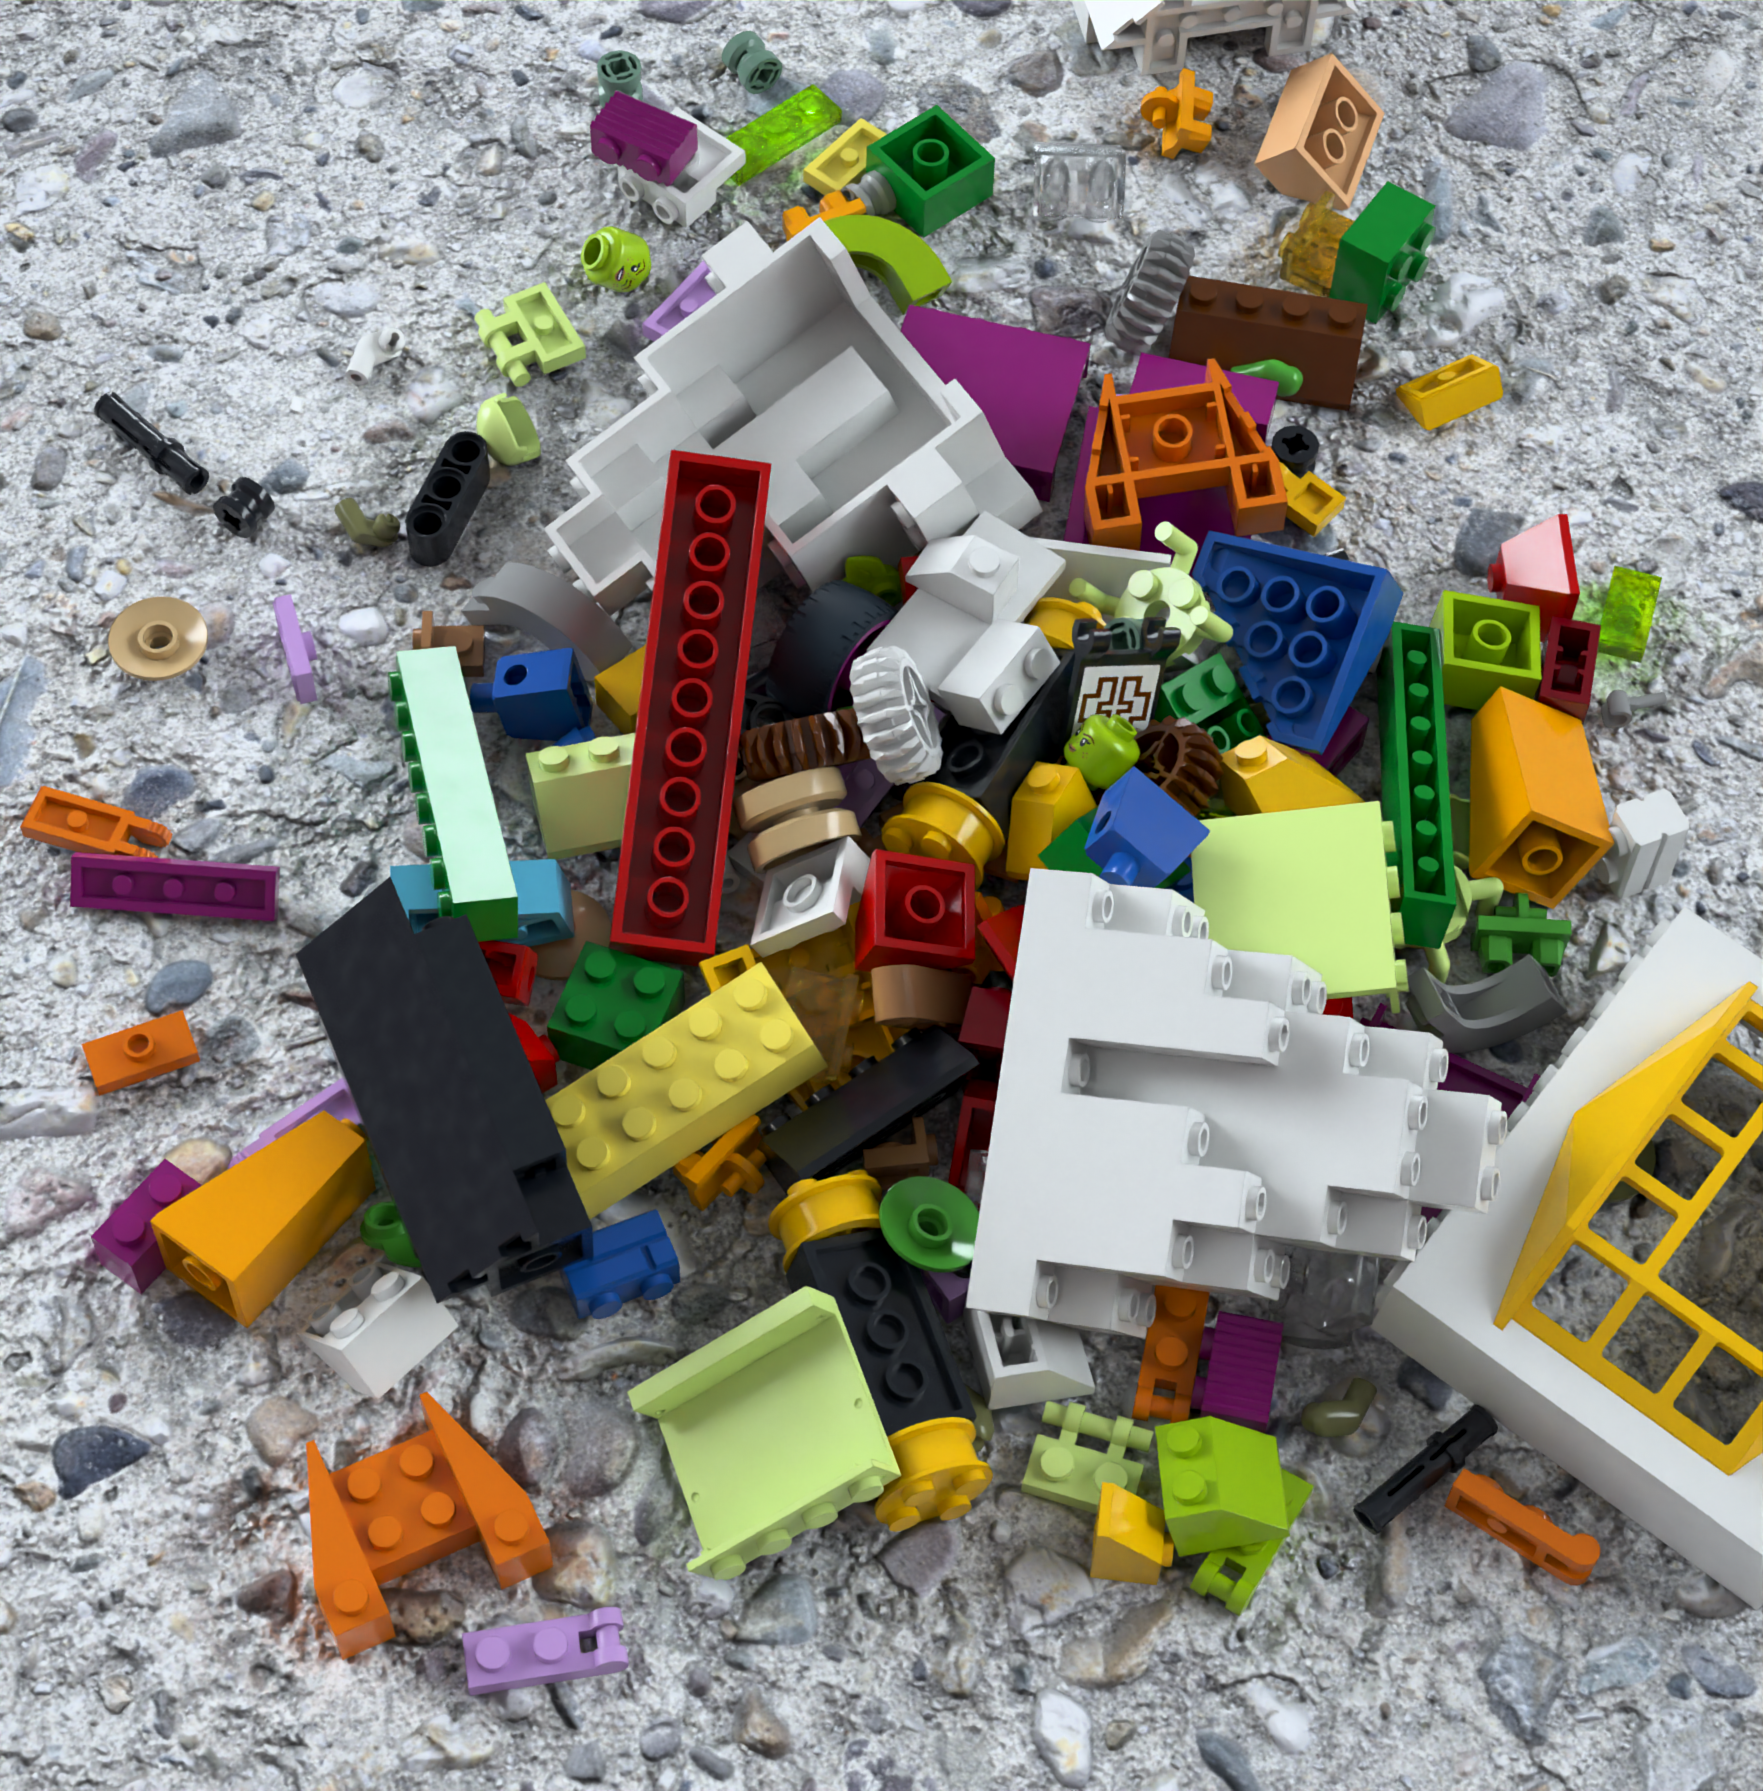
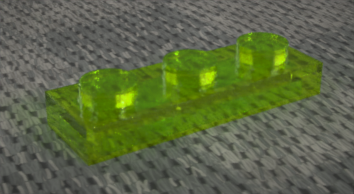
(784, 130)

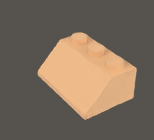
(1320, 133)

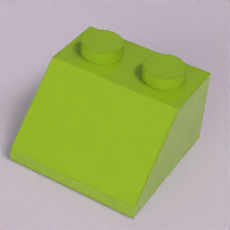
(1220, 1485)

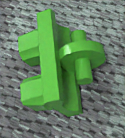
(1521, 932)

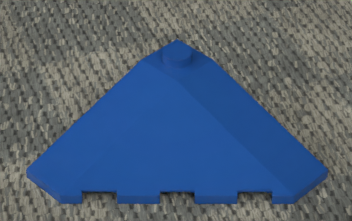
(1300, 628)

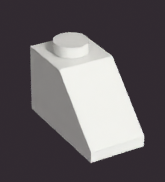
(967, 574)

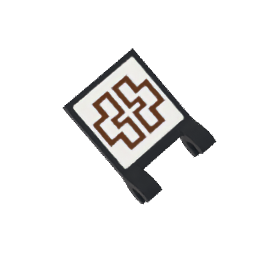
(1116, 680)

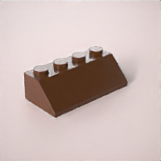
(1258, 324)

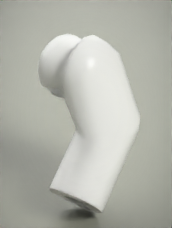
(374, 350)

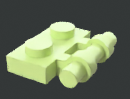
(543, 327)
(1075, 1473)

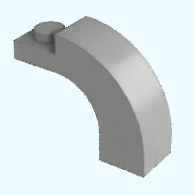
(551, 613)
(1487, 1010)

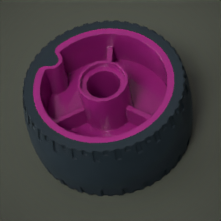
(819, 646)

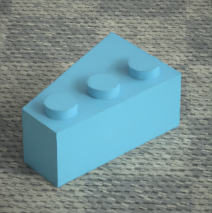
(542, 893)

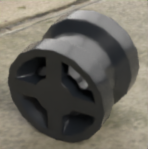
(1301, 443)
(244, 507)

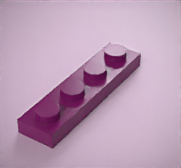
(174, 886)

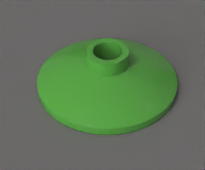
(931, 1207)

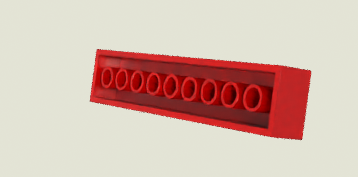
(690, 709)

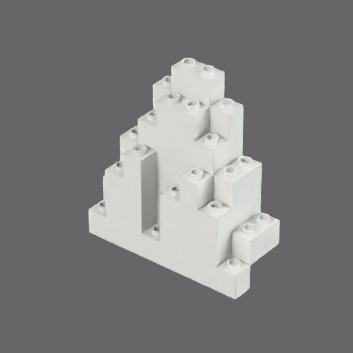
(801, 376)
(1196, 1116)

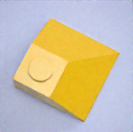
(1275, 778)

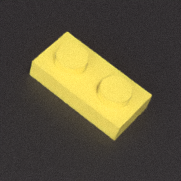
(843, 160)

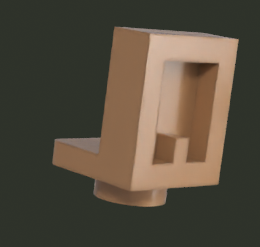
(467, 639)
(894, 1162)

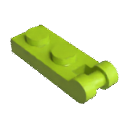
(1250, 1559)

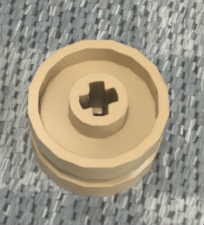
(795, 816)

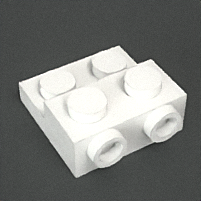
(696, 184)
(809, 896)

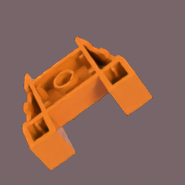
(1175, 445)
(406, 1513)

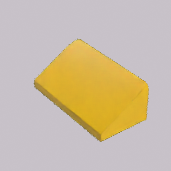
(1451, 391)

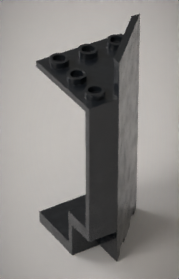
(446, 1098)

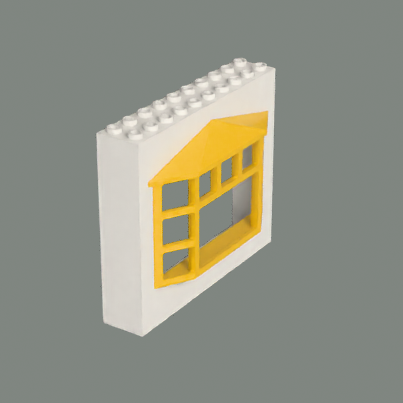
(1472, 1285)

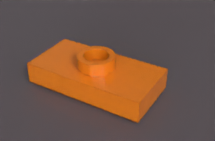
(141, 1052)

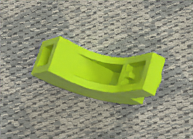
(894, 256)

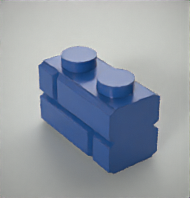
(627, 1263)

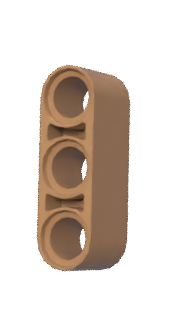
(920, 997)

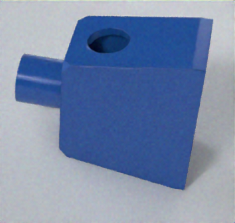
(536, 695)
(1141, 833)

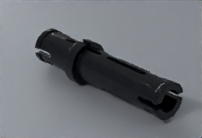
(163, 453)
(1442, 1455)

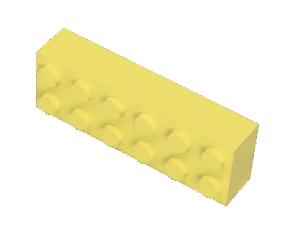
(681, 1088)

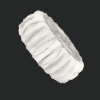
(896, 715)

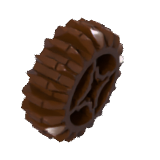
(802, 745)
(1179, 761)

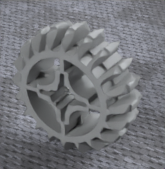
(1149, 292)

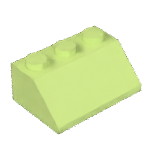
(581, 794)

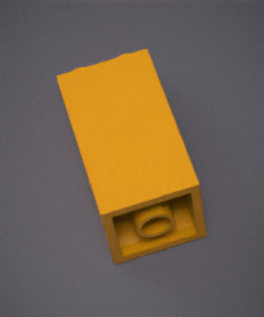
(1533, 799)
(266, 1215)

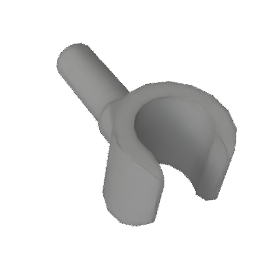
(1618, 709)

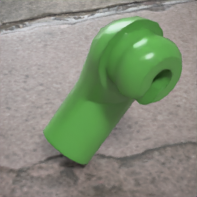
(1289, 377)

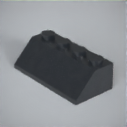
(868, 1108)

